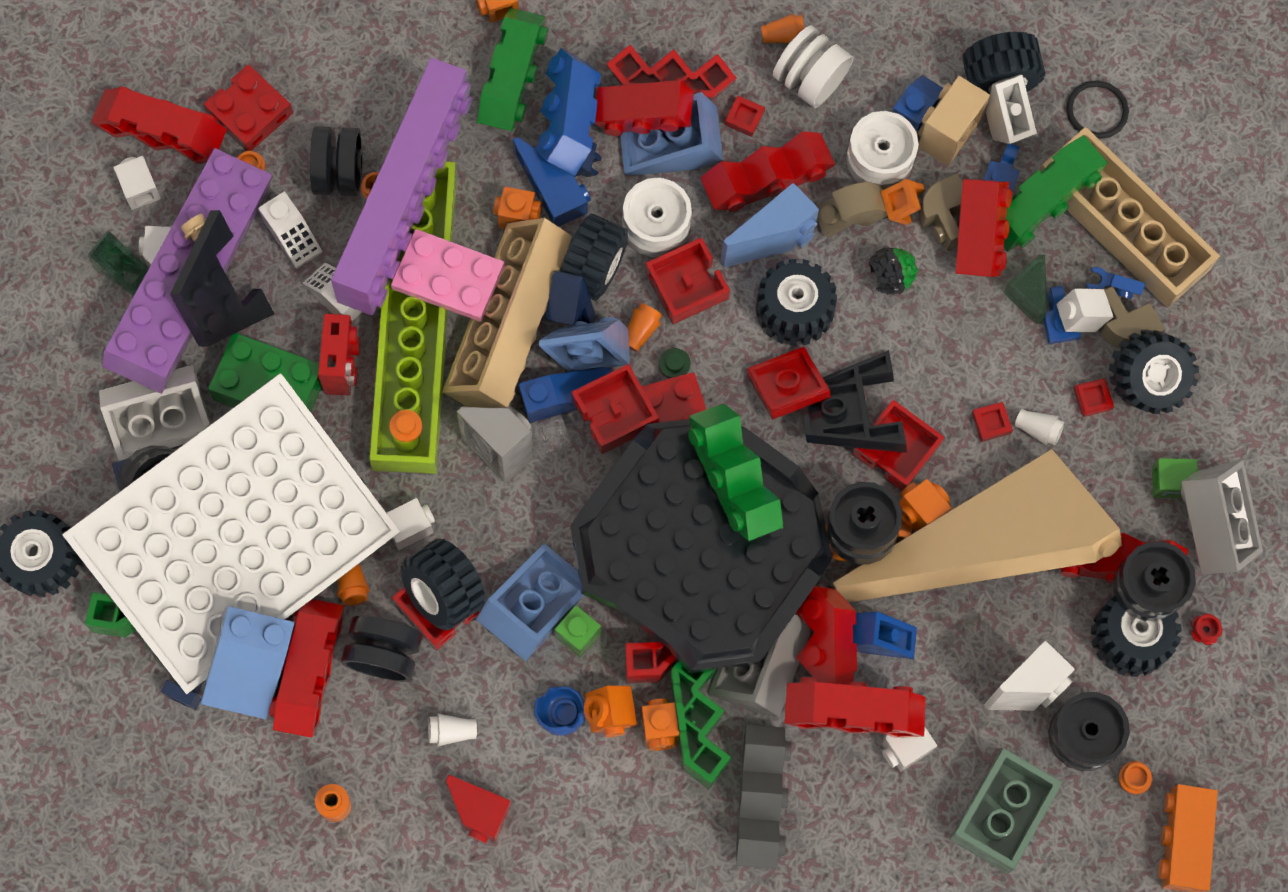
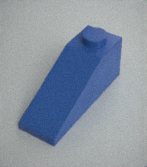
(555, 187)
(552, 393)

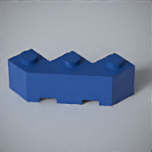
(570, 111)

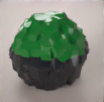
(894, 270)

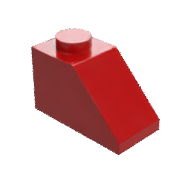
(478, 809)

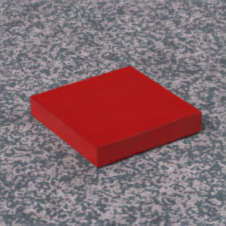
(788, 382)

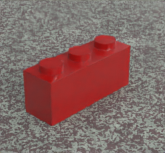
(644, 107)
(983, 227)

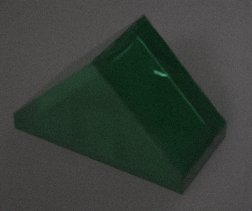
(118, 263)
(1028, 290)

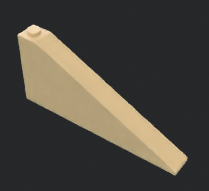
(1016, 527)

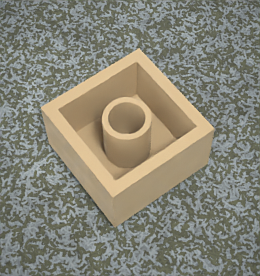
(952, 120)

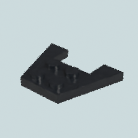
(206, 294)
(844, 415)

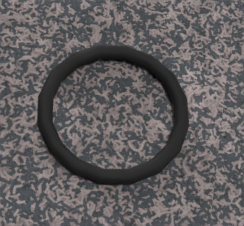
(1110, 87)

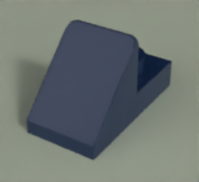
(569, 300)

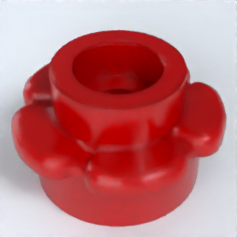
(1213, 625)

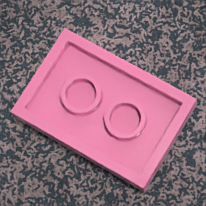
(448, 275)

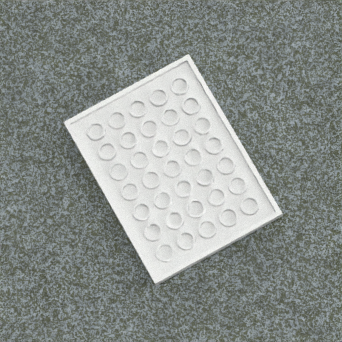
(237, 517)

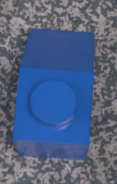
(917, 100)
(884, 635)

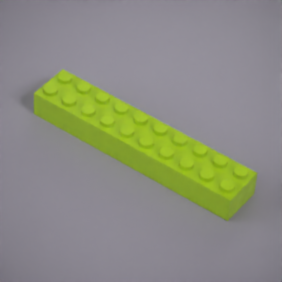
(413, 353)

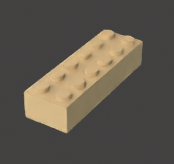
(1140, 228)
(497, 347)

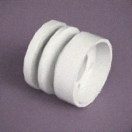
(808, 63)

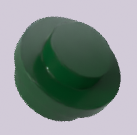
(674, 363)

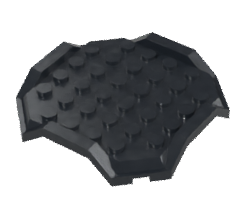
(676, 568)

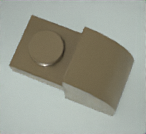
(851, 205)
(938, 208)
(1127, 323)

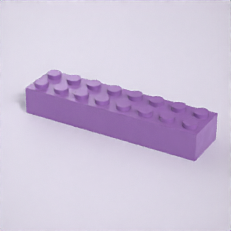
(402, 187)
(152, 329)

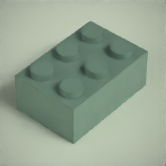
(1005, 811)

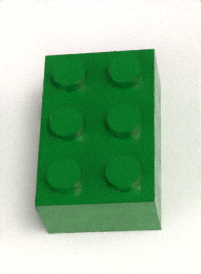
(252, 364)

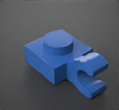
(1003, 171)
(1123, 286)
(1052, 322)

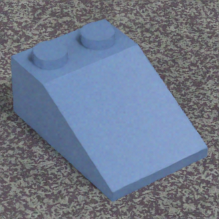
(678, 150)
(773, 230)
(589, 345)
(532, 602)
(247, 662)

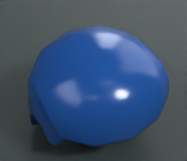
(560, 710)

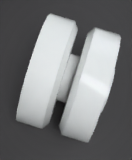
(882, 149)
(656, 217)

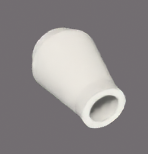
(1040, 426)
(450, 729)

